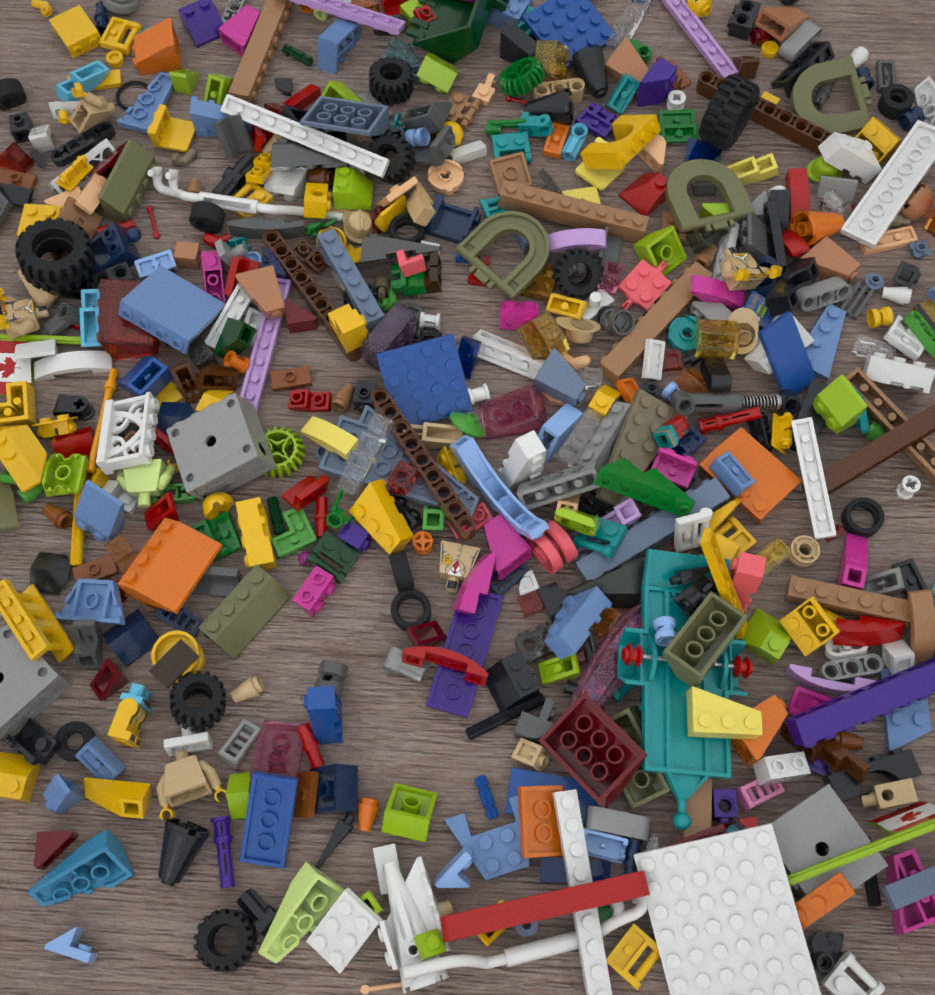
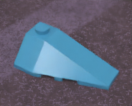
(92, 866)

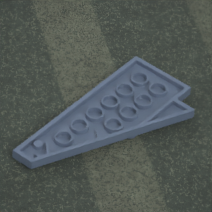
(386, 462)

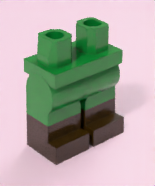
(421, 283)

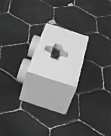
(781, 768)

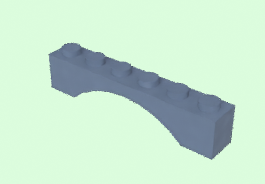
(339, 260)

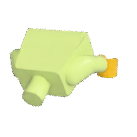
(146, 480)

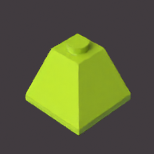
(661, 246)
(766, 637)

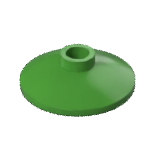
(467, 423)

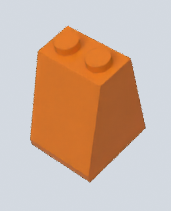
(157, 49)
(773, 715)

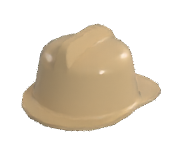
(357, 224)
(748, 329)
(578, 330)

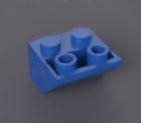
(146, 376)

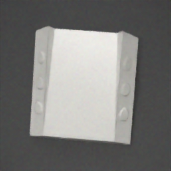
(288, 183)

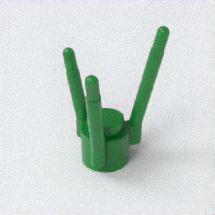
(494, 127)
(337, 515)

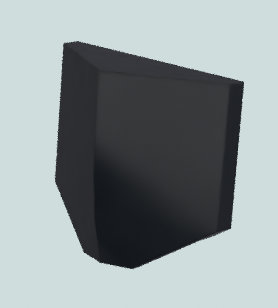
(50, 572)

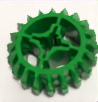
(521, 76)

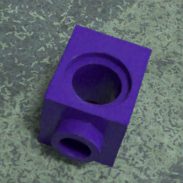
(355, 537)
(728, 796)

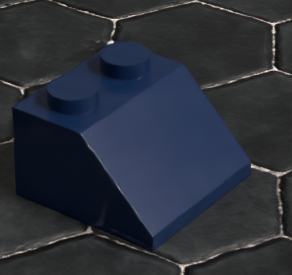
(337, 789)

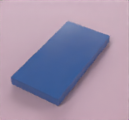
(787, 353)
(523, 777)
(269, 819)

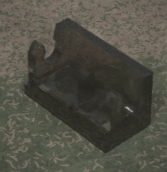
(700, 240)

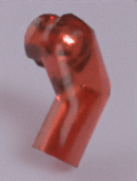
(374, 215)

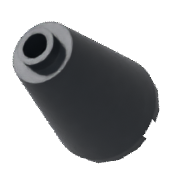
(590, 67)
(555, 105)
(179, 849)

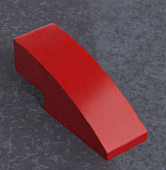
(797, 183)
(868, 631)

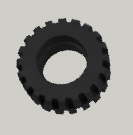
(729, 111)
(50, 236)

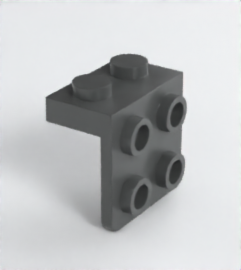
(437, 150)

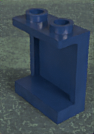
(451, 222)

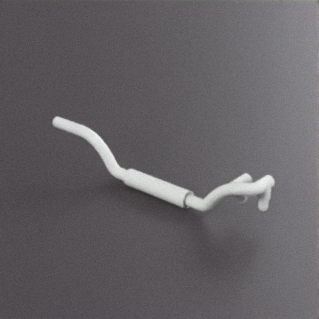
(225, 202)
(528, 951)

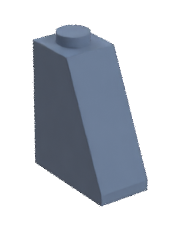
(560, 380)

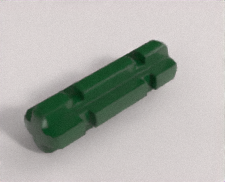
(297, 54)
(275, 515)

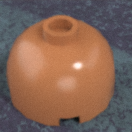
(918, 203)

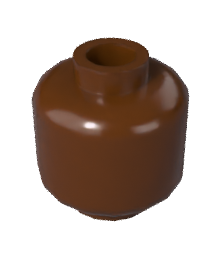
(321, 175)

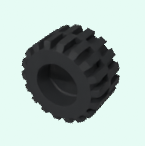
(391, 80)
(405, 156)
(589, 282)
(197, 684)
(206, 935)

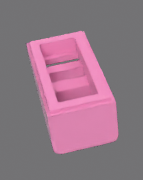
(747, 799)

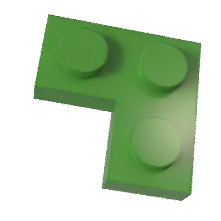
(298, 537)

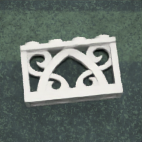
(109, 453)

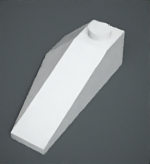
(926, 99)

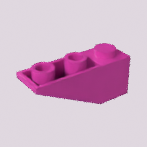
(214, 274)
(853, 562)

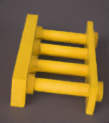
(33, 622)

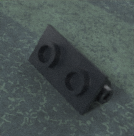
(758, 431)
(695, 594)

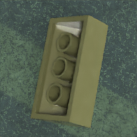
(127, 183)
(245, 612)
(703, 639)
(643, 785)

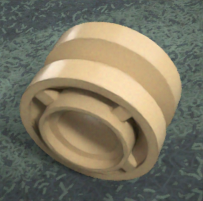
(807, 543)

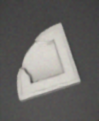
(528, 583)

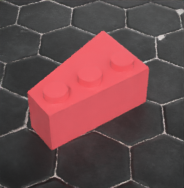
(746, 576)

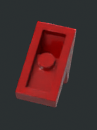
(259, 137)
(163, 508)

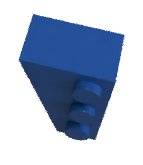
(325, 713)

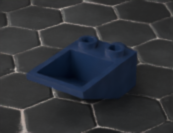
(115, 246)

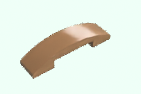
(922, 624)

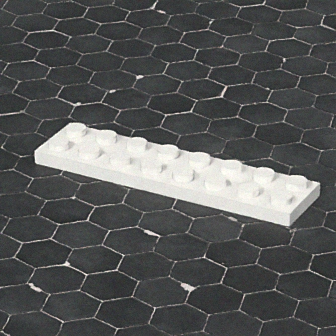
(892, 186)

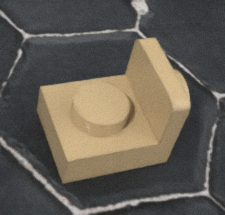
(531, 754)

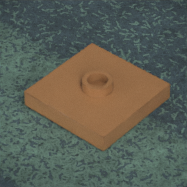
(510, 168)
(78, 216)

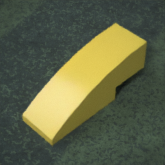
(755, 170)
(330, 437)

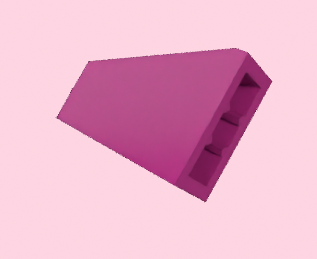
(239, 28)
(507, 544)

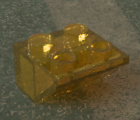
(553, 58)
(542, 336)
(716, 339)

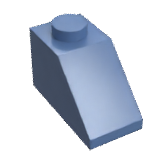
(61, 794)

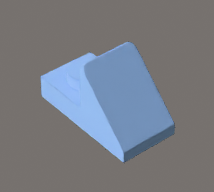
(451, 874)
(67, 945)

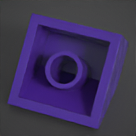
(201, 21)
(657, 83)

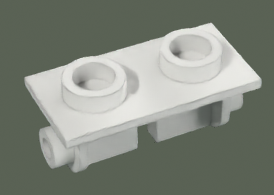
(56, 106)

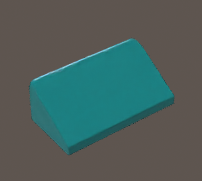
(622, 93)

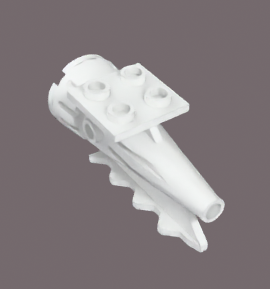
(412, 913)

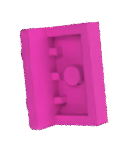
(516, 314)
(675, 467)
(315, 591)
(804, 699)

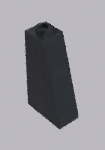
(807, 409)

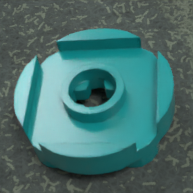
(675, 336)

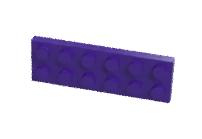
(470, 637)

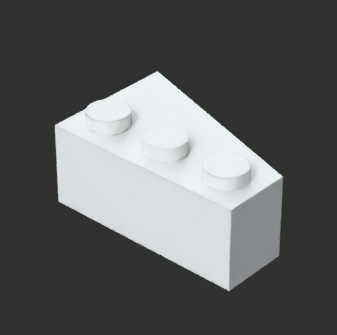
(851, 154)
(757, 358)
(899, 372)
(524, 461)

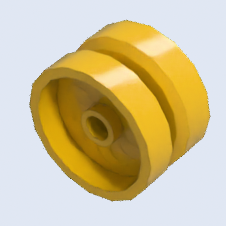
(168, 640)

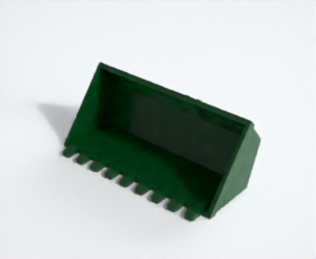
(456, 29)

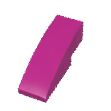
(716, 291)
(475, 585)

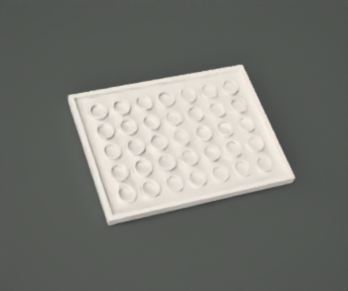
(727, 917)

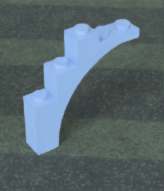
(494, 490)

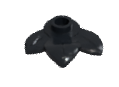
(828, 948)

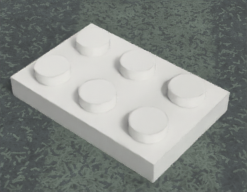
(344, 930)

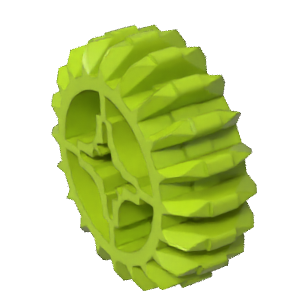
(285, 440)

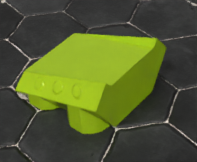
(64, 474)
(577, 520)

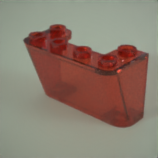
(115, 333)

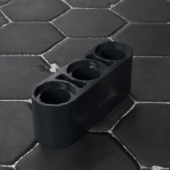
(716, 374)

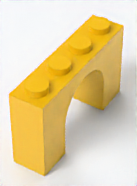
(632, 135)

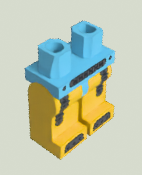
(130, 716)

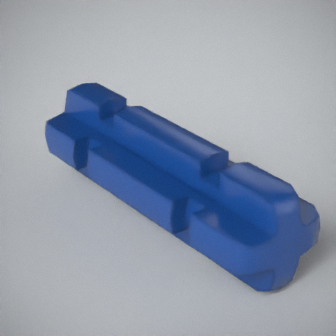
(486, 797)

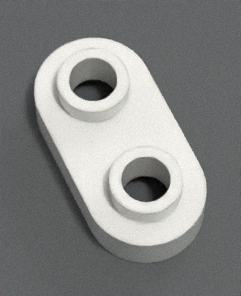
(837, 652)

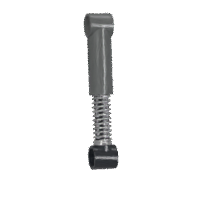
(733, 401)

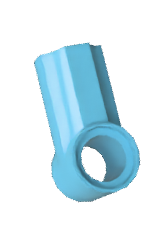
(575, 142)

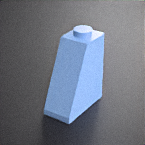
(557, 429)

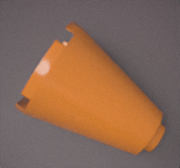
(816, 225)

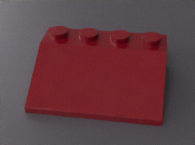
(594, 750)

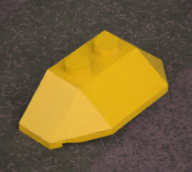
(22, 455)

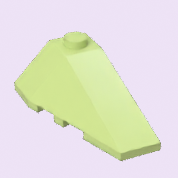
(302, 908)

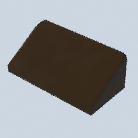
(174, 663)

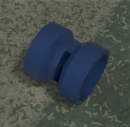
(865, 72)
(908, 119)

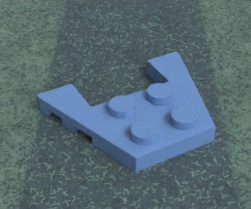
(495, 850)

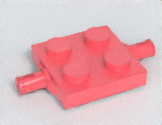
(644, 285)

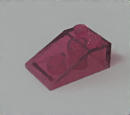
(514, 413)
(278, 749)

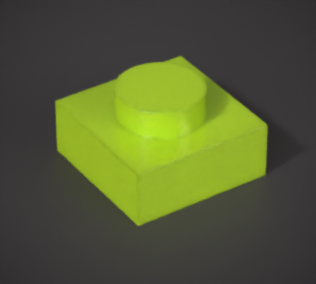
(429, 944)

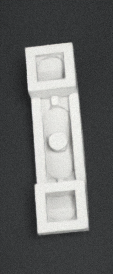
(72, 362)

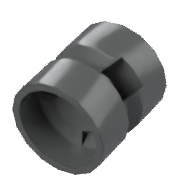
(617, 321)
(332, 671)

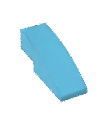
(89, 76)
(88, 317)

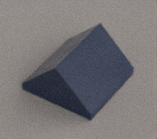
(132, 639)

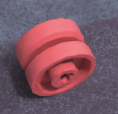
(553, 548)

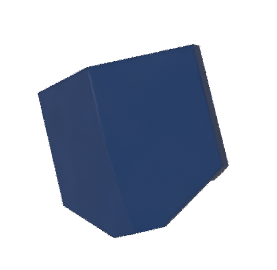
(171, 413)

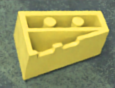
(720, 718)

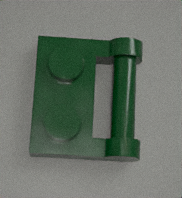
(337, 552)

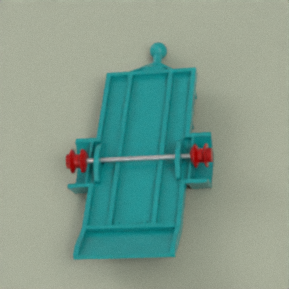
(665, 739)

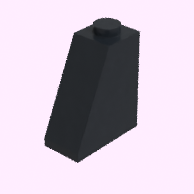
(516, 43)

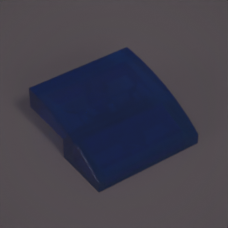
(702, 150)

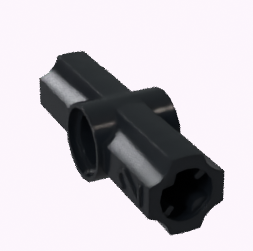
(235, 177)

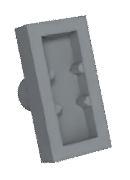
(227, 253)

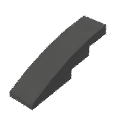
(255, 227)

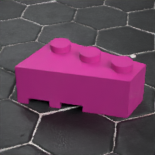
(917, 913)

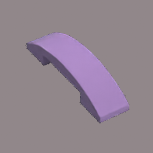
(577, 238)
(624, 513)
(803, 676)

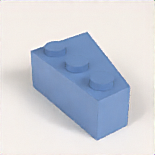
(335, 43)
(204, 116)
(574, 621)

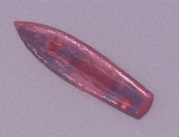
(600, 675)

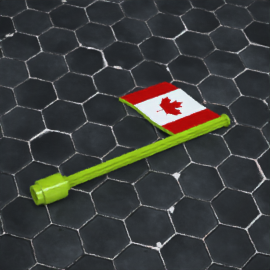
(21, 370)
(900, 824)

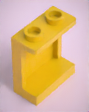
(76, 31)

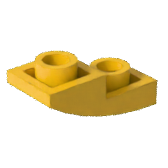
(261, 169)

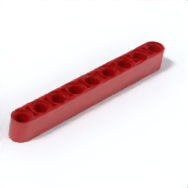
(544, 906)

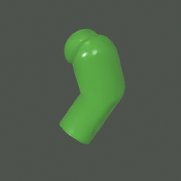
(389, 302)

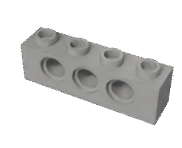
(558, 485)

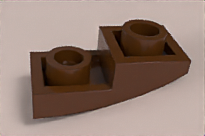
(309, 255)

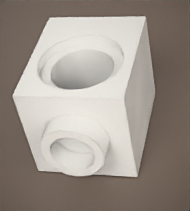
(897, 656)

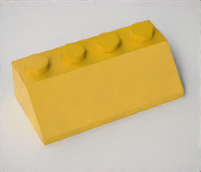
(17, 777)

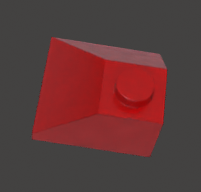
(645, 193)

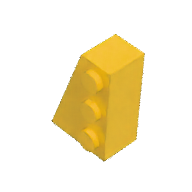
(380, 517)
(256, 534)

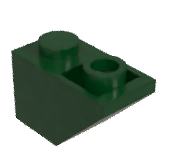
(234, 336)

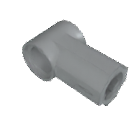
(394, 664)

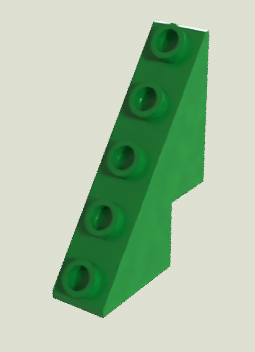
(645, 487)

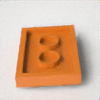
(538, 821)

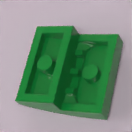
(677, 125)
(223, 531)

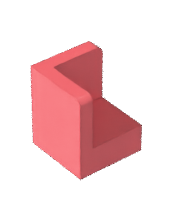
(411, 265)

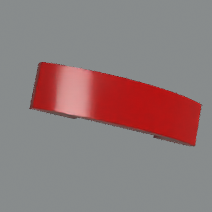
(447, 658)

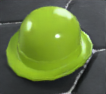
(818, 168)

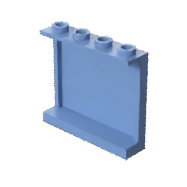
(170, 308)

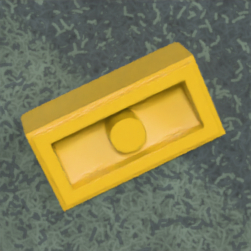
(385, 217)
(566, 306)

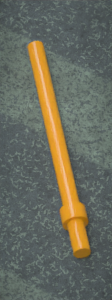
(109, 388)

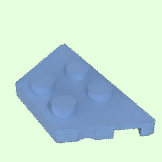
(94, 600)
(905, 723)

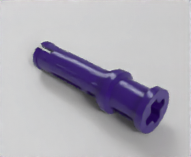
(226, 880)

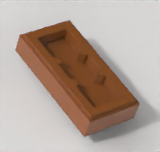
(18, 178)
(290, 378)
(96, 569)
(306, 794)

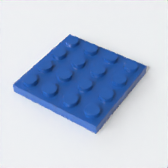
(569, 21)
(425, 379)

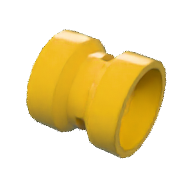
(880, 317)

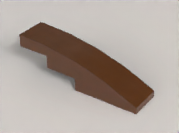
(832, 755)

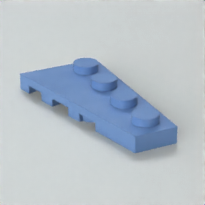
(141, 114)
(826, 337)

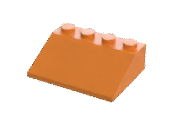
(772, 477)
(169, 566)

